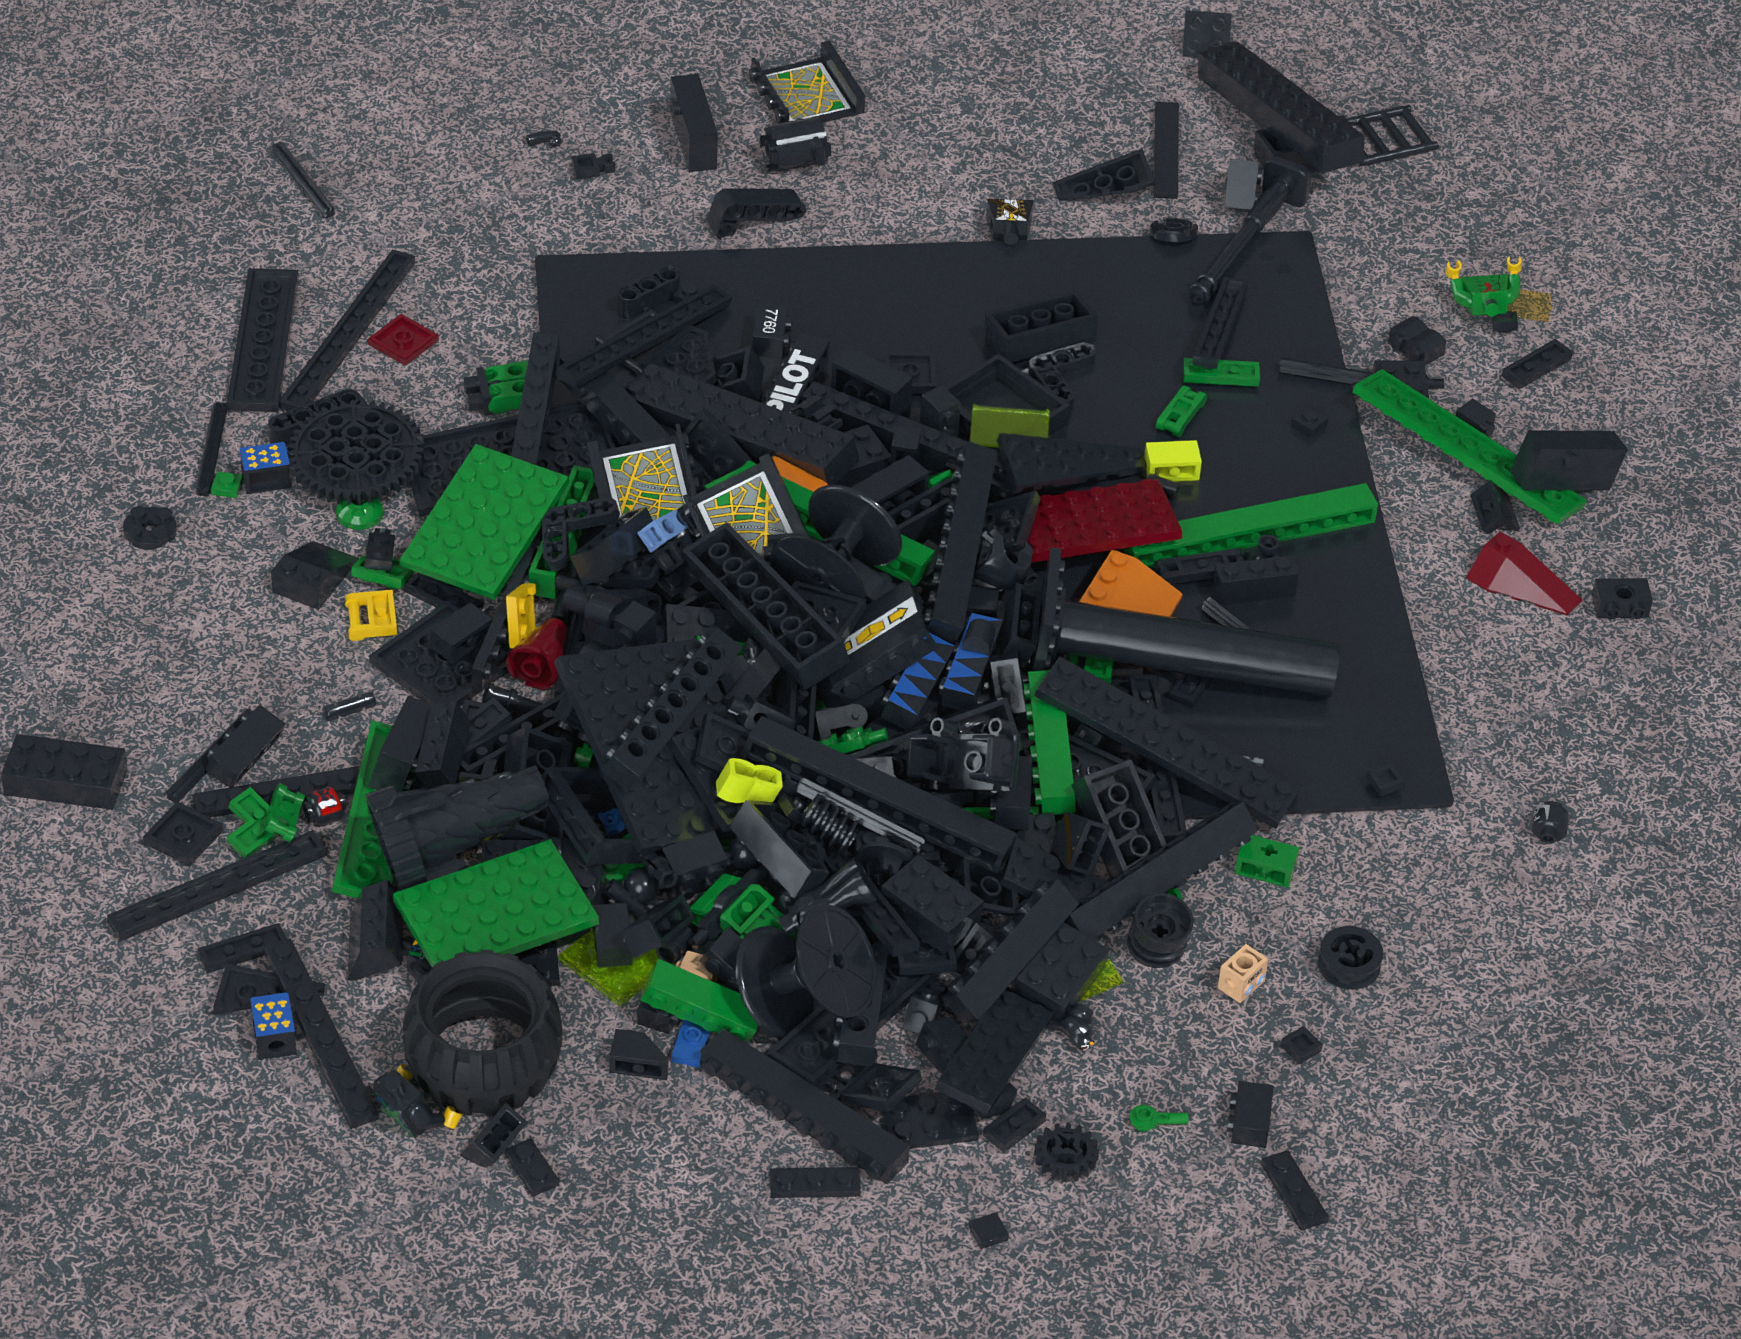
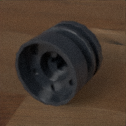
(1160, 930)

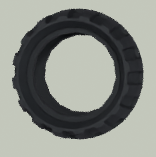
(482, 986)

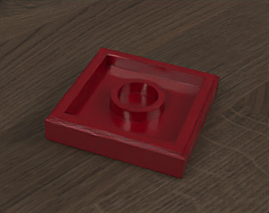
(403, 339)

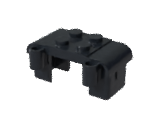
(965, 760)

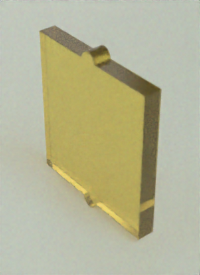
(1532, 305)

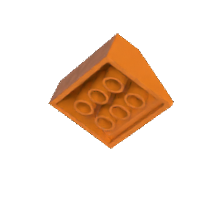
(1132, 586)

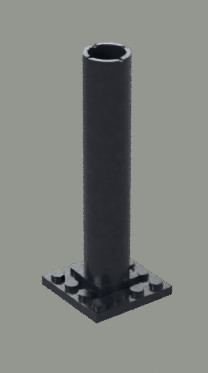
(1177, 643)

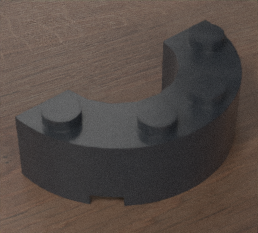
(588, 877)

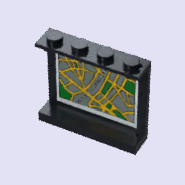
(810, 88)
(645, 474)
(751, 502)

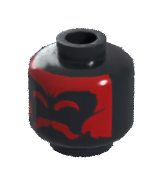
(324, 806)

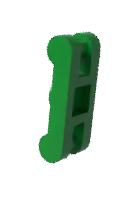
(1182, 409)
(284, 812)

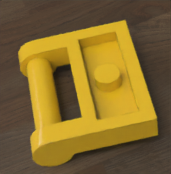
(521, 613)
(380, 614)

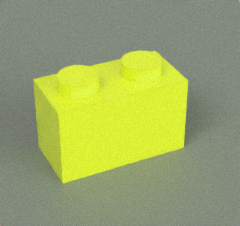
(1173, 460)

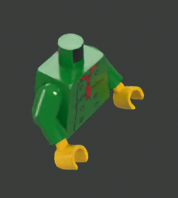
(1485, 293)

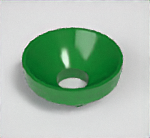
(360, 516)

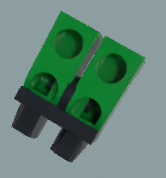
(496, 388)

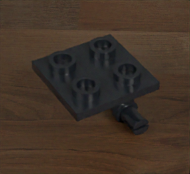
(1205, 31)

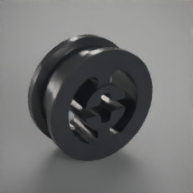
(1354, 948)

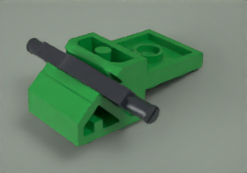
(735, 904)

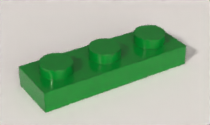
(1227, 373)

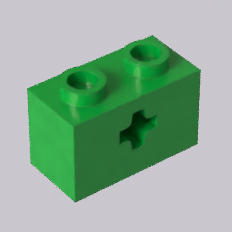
(1267, 861)

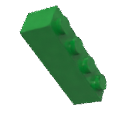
(697, 1000)

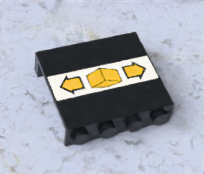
(883, 642)

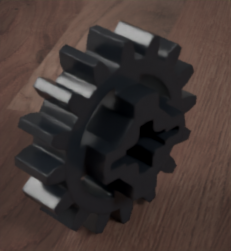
(1066, 1152)

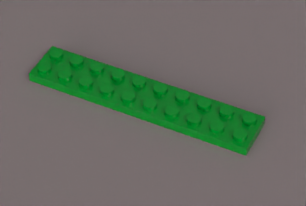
(1462, 442)

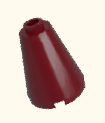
(535, 655)

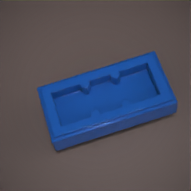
(689, 1044)

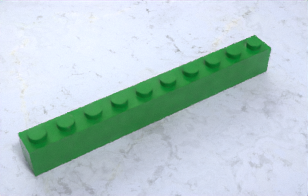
(1282, 518)

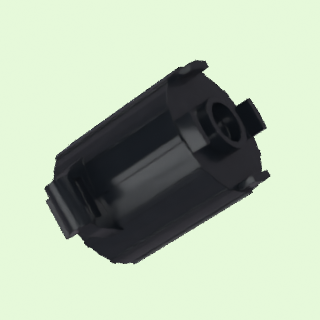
(796, 144)

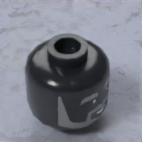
(1550, 821)

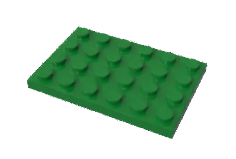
(484, 521)
(497, 905)

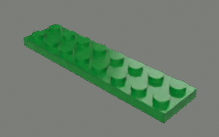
(361, 856)

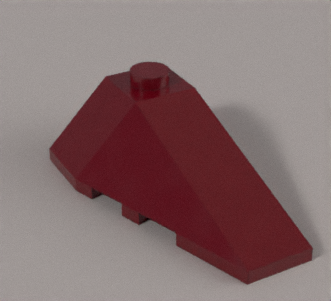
(1514, 571)

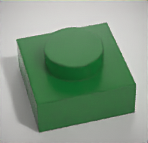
(227, 484)

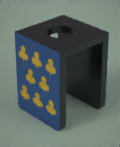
(265, 468)
(273, 1026)

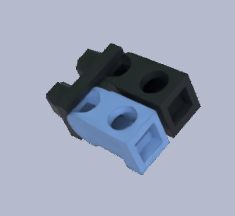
(673, 528)

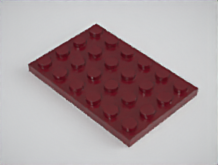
(1103, 520)

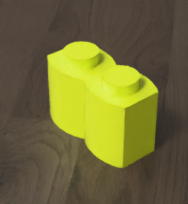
(745, 781)

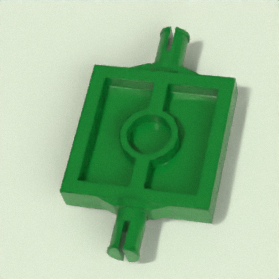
(854, 739)

